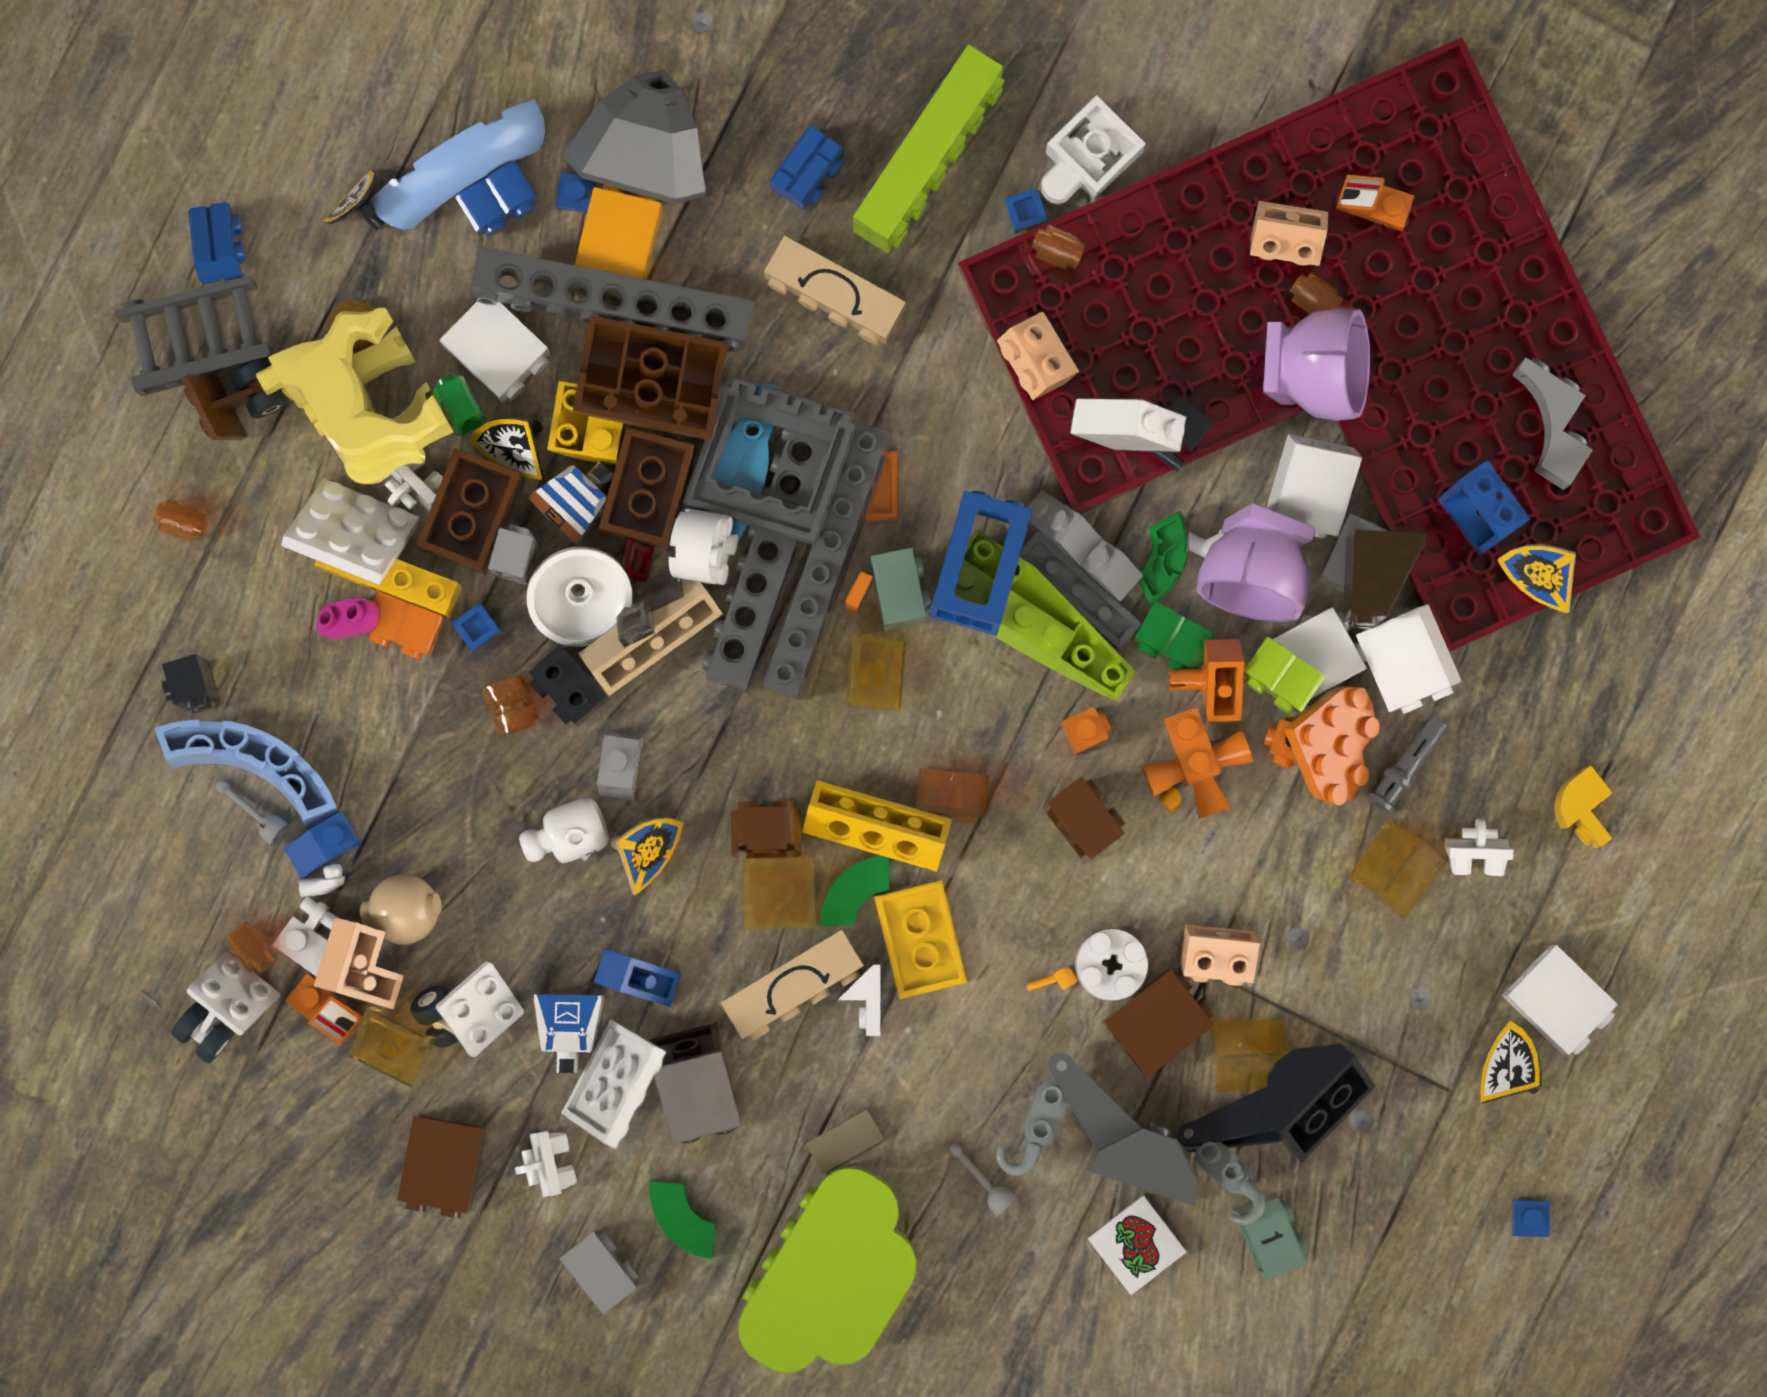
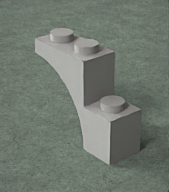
(1558, 401)
(1083, 545)

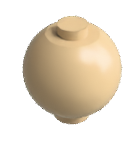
(402, 908)

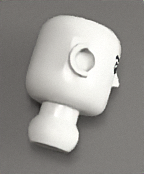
(568, 831)

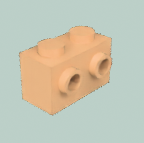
(1289, 233)
(1037, 356)
(1219, 954)

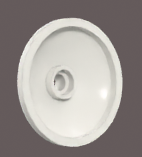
(582, 615)

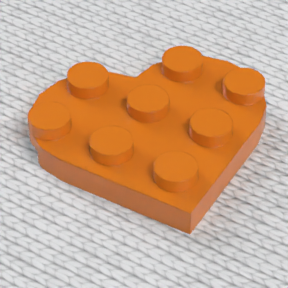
(1331, 742)

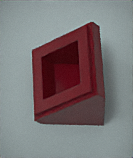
(636, 559)

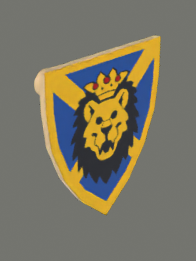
(1542, 573)
(647, 849)

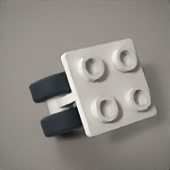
(223, 994)
(470, 1013)

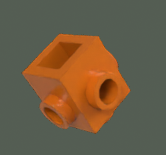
(1277, 747)

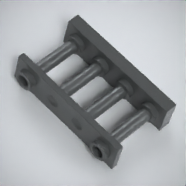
(219, 360)

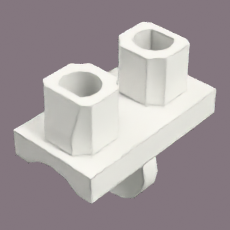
(411, 484)
(1478, 844)
(544, 1148)

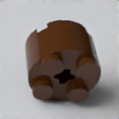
(766, 830)

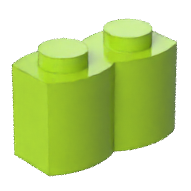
(1282, 676)

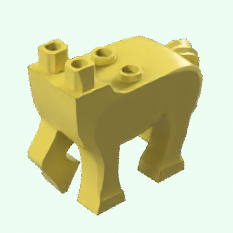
(330, 388)

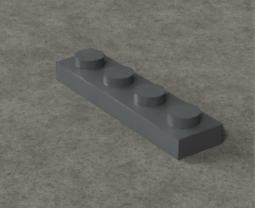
(1081, 591)

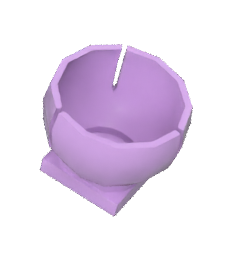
(1320, 363)
(1258, 566)

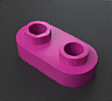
(347, 618)

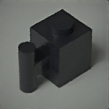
(1194, 429)

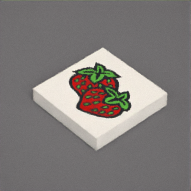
(1136, 1245)

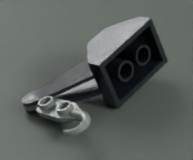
(1300, 1106)

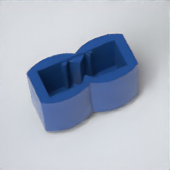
(497, 200)

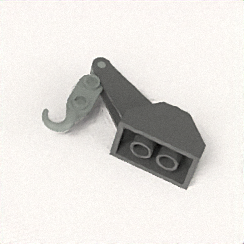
(1120, 1145)

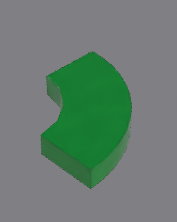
(1167, 557)
(853, 889)
(679, 1220)

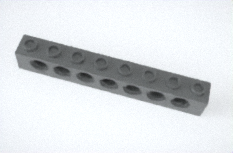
(597, 285)
(828, 563)
(739, 672)

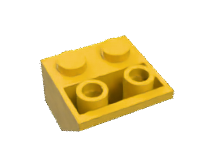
(582, 435)

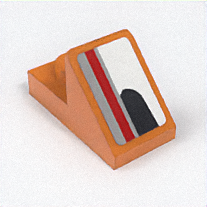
(1374, 201)
(324, 1010)

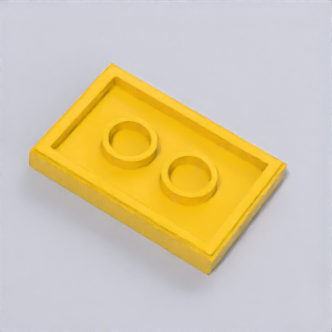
(920, 939)

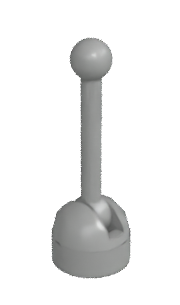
(271, 827)
(999, 1198)

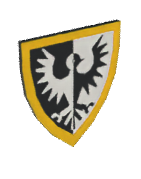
(356, 202)
(510, 444)
(1511, 1065)

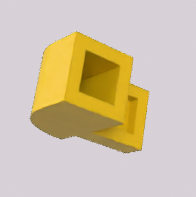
(1575, 803)

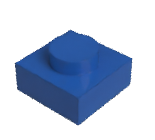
(574, 193)
(1025, 210)
(476, 627)
(1530, 1218)

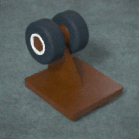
(218, 409)

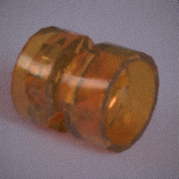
(510, 705)

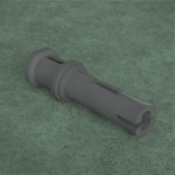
(1401, 774)

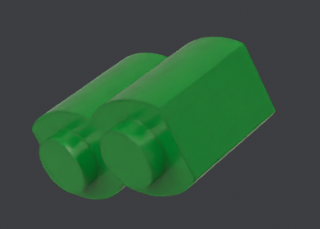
(458, 404)
(1173, 638)

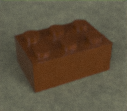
(647, 488)
(469, 511)
(1084, 819)

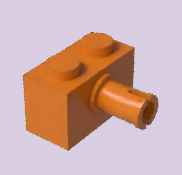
(1218, 679)

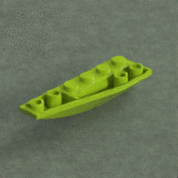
(1042, 621)

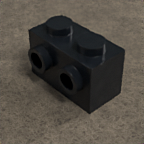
(190, 683)
(567, 685)

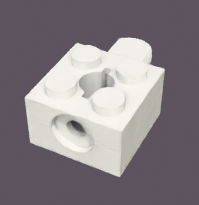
(1089, 153)

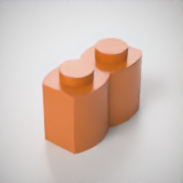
(406, 626)

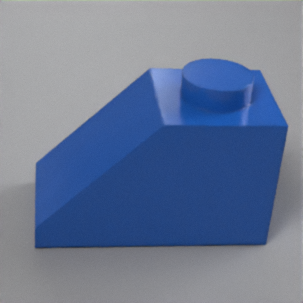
(323, 844)
(637, 978)

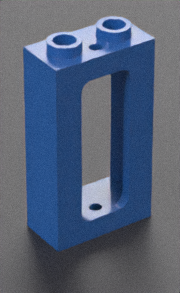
(1479, 493)
(978, 617)

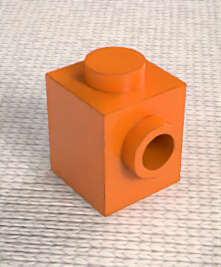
(1086, 730)

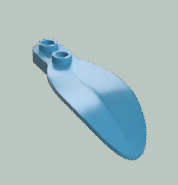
(746, 458)

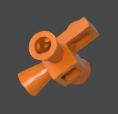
(1196, 761)

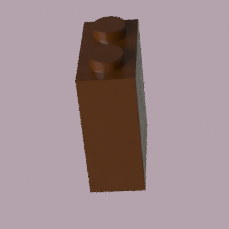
(1159, 1022)
(441, 1166)

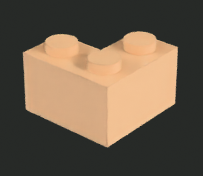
(351, 962)

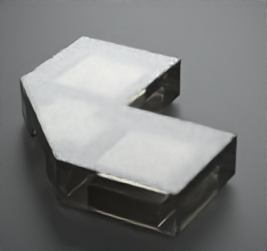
(638, 620)

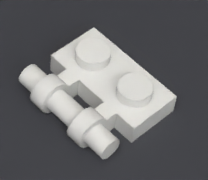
(301, 940)

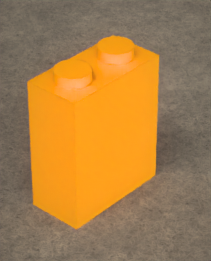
(619, 232)

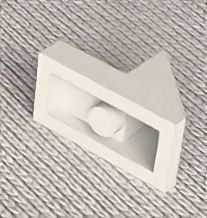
(867, 989)

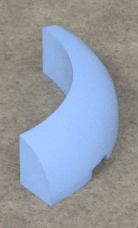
(459, 164)
(253, 751)

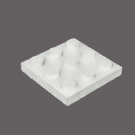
(350, 531)
(613, 1083)

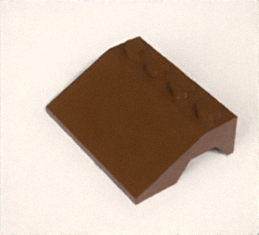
(649, 377)

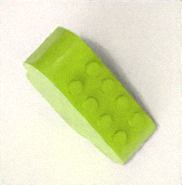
(831, 1278)

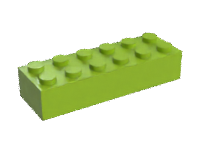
(928, 148)

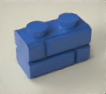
(807, 168)
(216, 242)

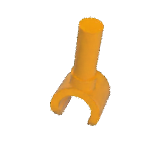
(1171, 799)
(1064, 977)

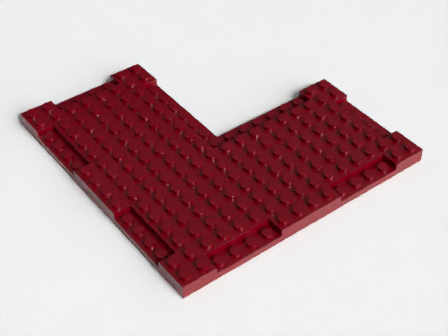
(1449, 307)

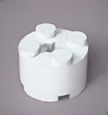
(702, 546)
(1128, 954)

